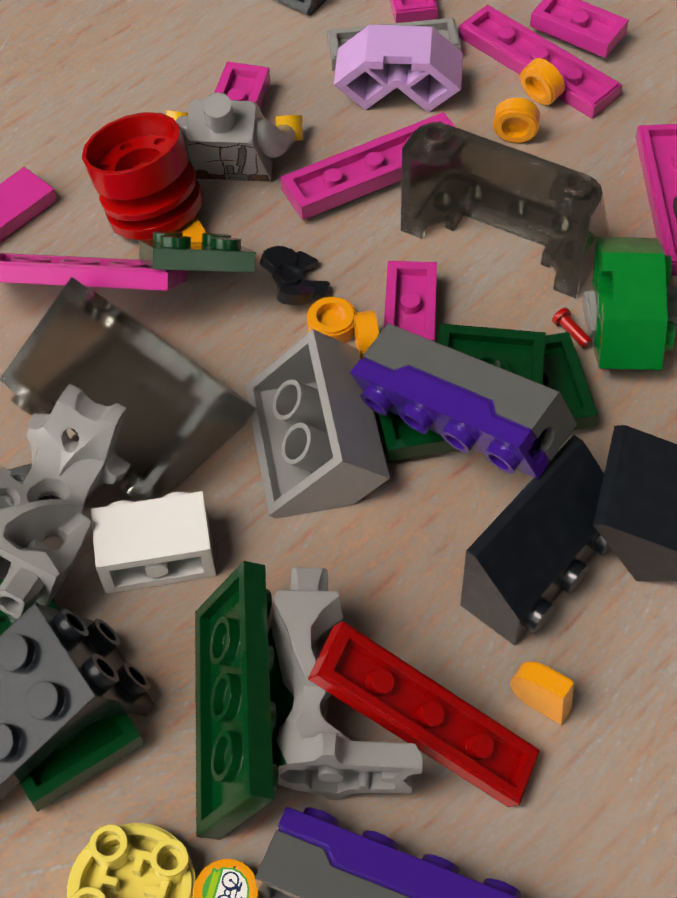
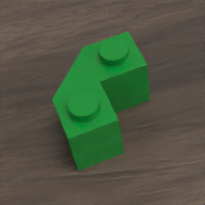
(632, 303)

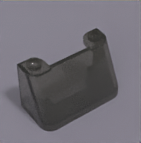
(467, 175)
(173, 405)

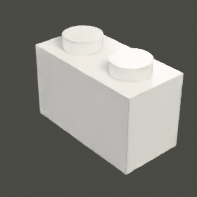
(152, 542)

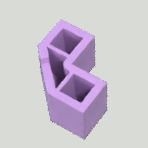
(399, 57)

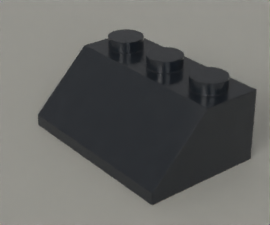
(536, 546)

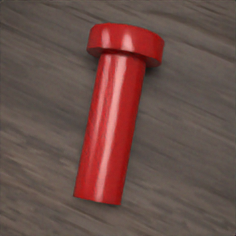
(563, 318)

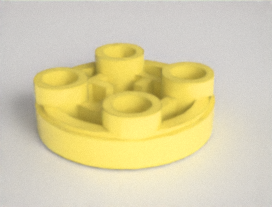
(132, 863)

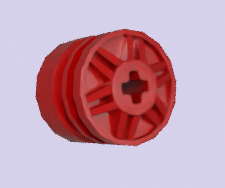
(143, 175)

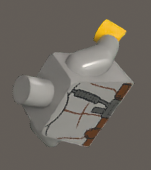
(234, 138)

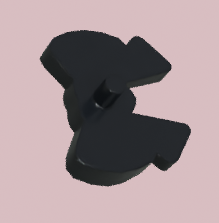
(287, 272)

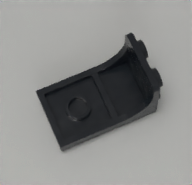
(57, 680)

